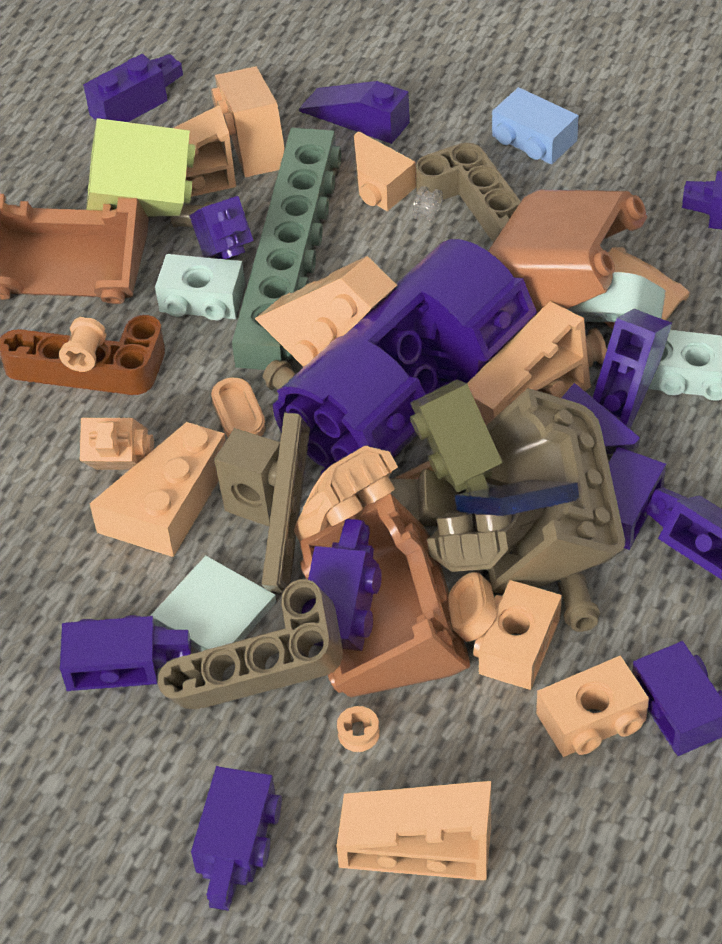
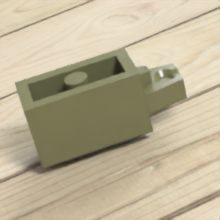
(456, 435)

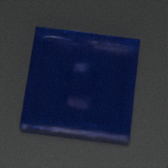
(517, 497)

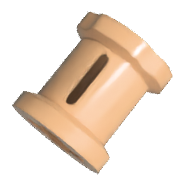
(81, 348)

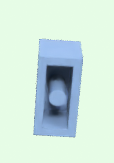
(534, 126)

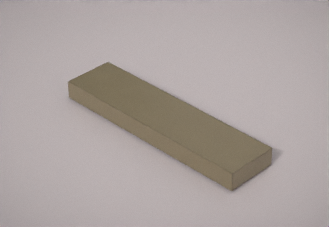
(286, 503)

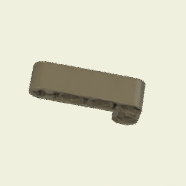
(472, 175)
(252, 654)

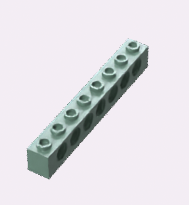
(287, 240)

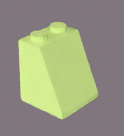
(140, 164)

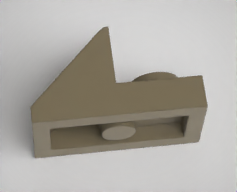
(425, 497)

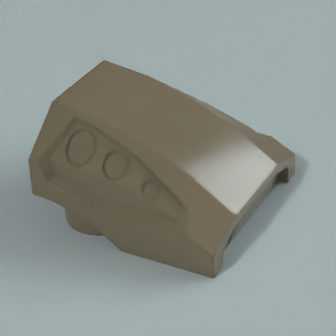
(478, 540)

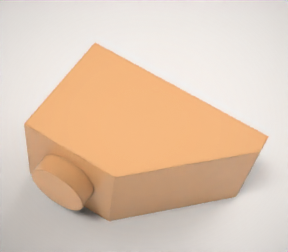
(382, 173)

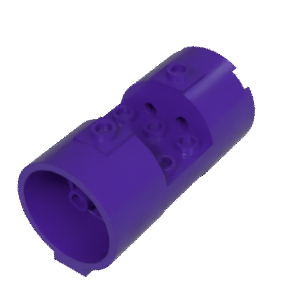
(425, 334)

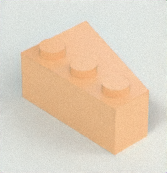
(250, 119)
(213, 155)
(326, 308)
(542, 356)
(162, 492)
(418, 830)

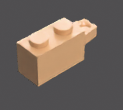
(113, 443)

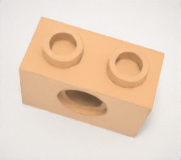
(519, 657)
(603, 687)

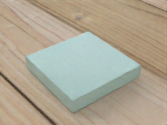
(214, 606)

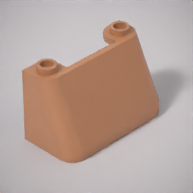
(557, 242)
(72, 250)
(410, 612)

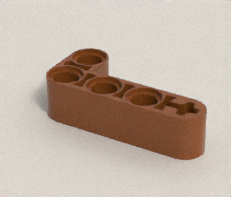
(119, 368)

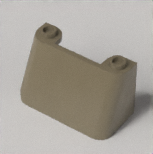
(560, 442)

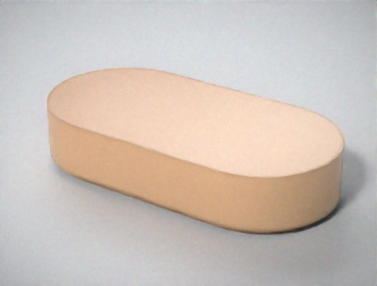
(237, 407)
(471, 606)

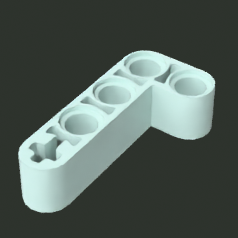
(624, 294)

